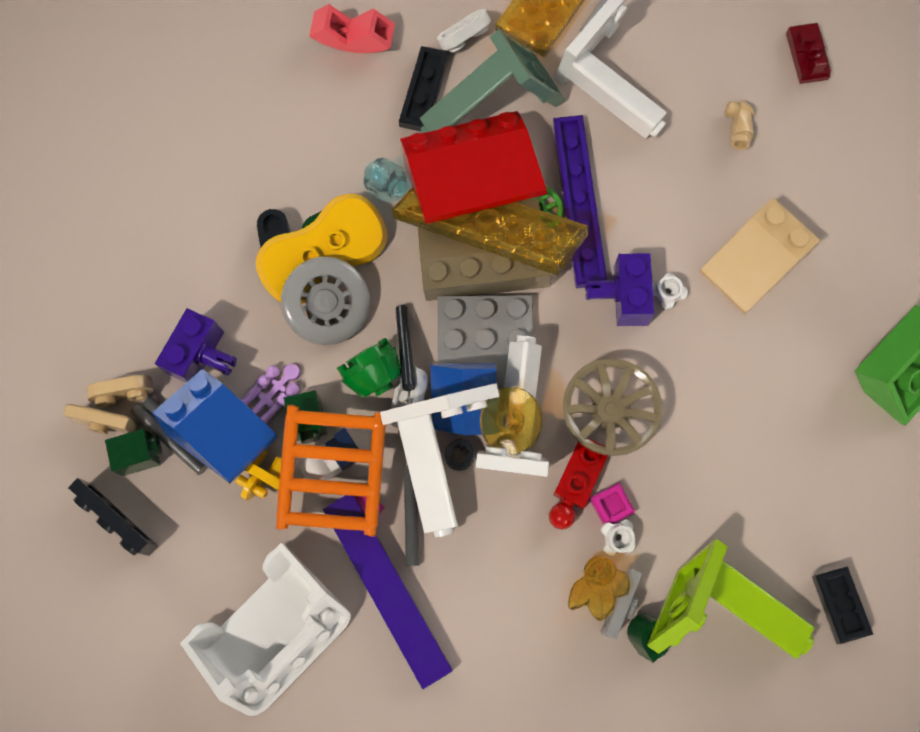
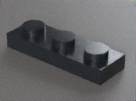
(111, 518)

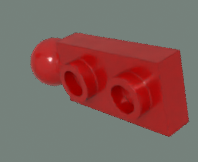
(576, 485)

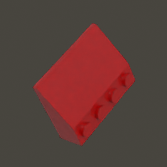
(472, 166)

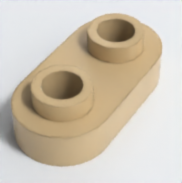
(130, 388)

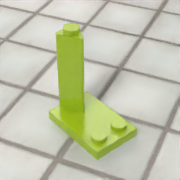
(710, 576)

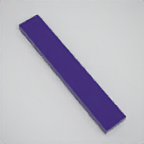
(579, 196)
(391, 597)

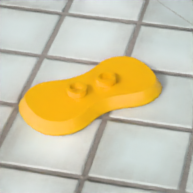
(344, 229)

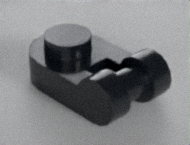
(270, 224)

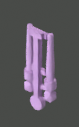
(291, 373)

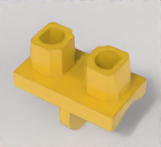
(253, 485)

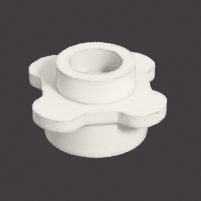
(670, 282)
(627, 540)

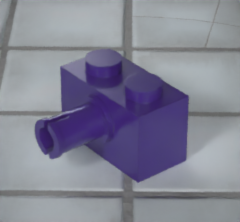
(630, 289)
(194, 347)

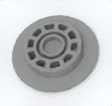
(325, 300)

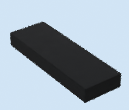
(423, 86)

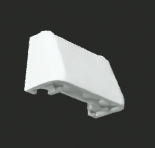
(269, 636)

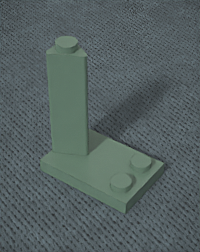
(507, 61)

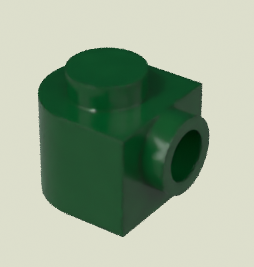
(639, 633)

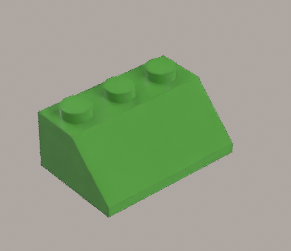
(893, 370)

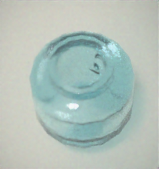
(385, 180)

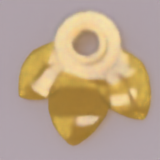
(599, 587)

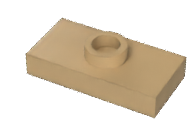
(99, 420)

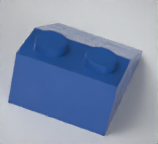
(214, 426)

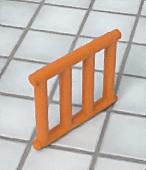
(369, 490)

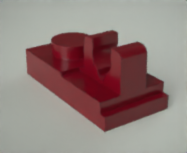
(808, 53)

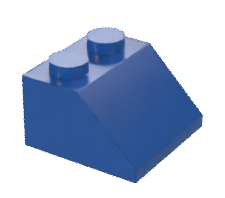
(457, 378)

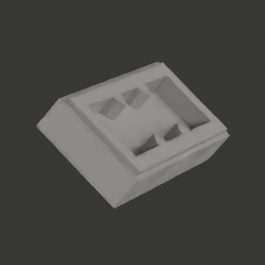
(624, 607)

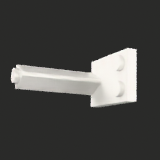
(604, 83)
(522, 373)
(424, 454)

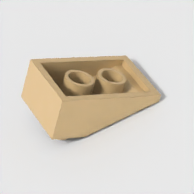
(759, 255)

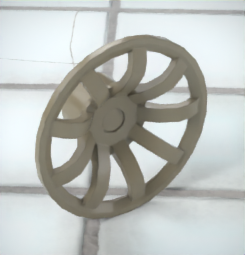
(611, 407)

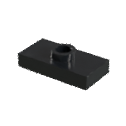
(842, 605)

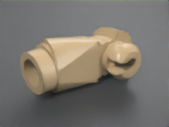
(741, 125)

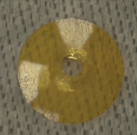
(523, 425)

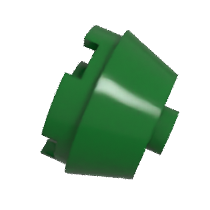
(371, 369)

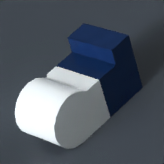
(326, 469)

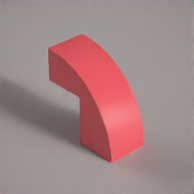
(363, 34)

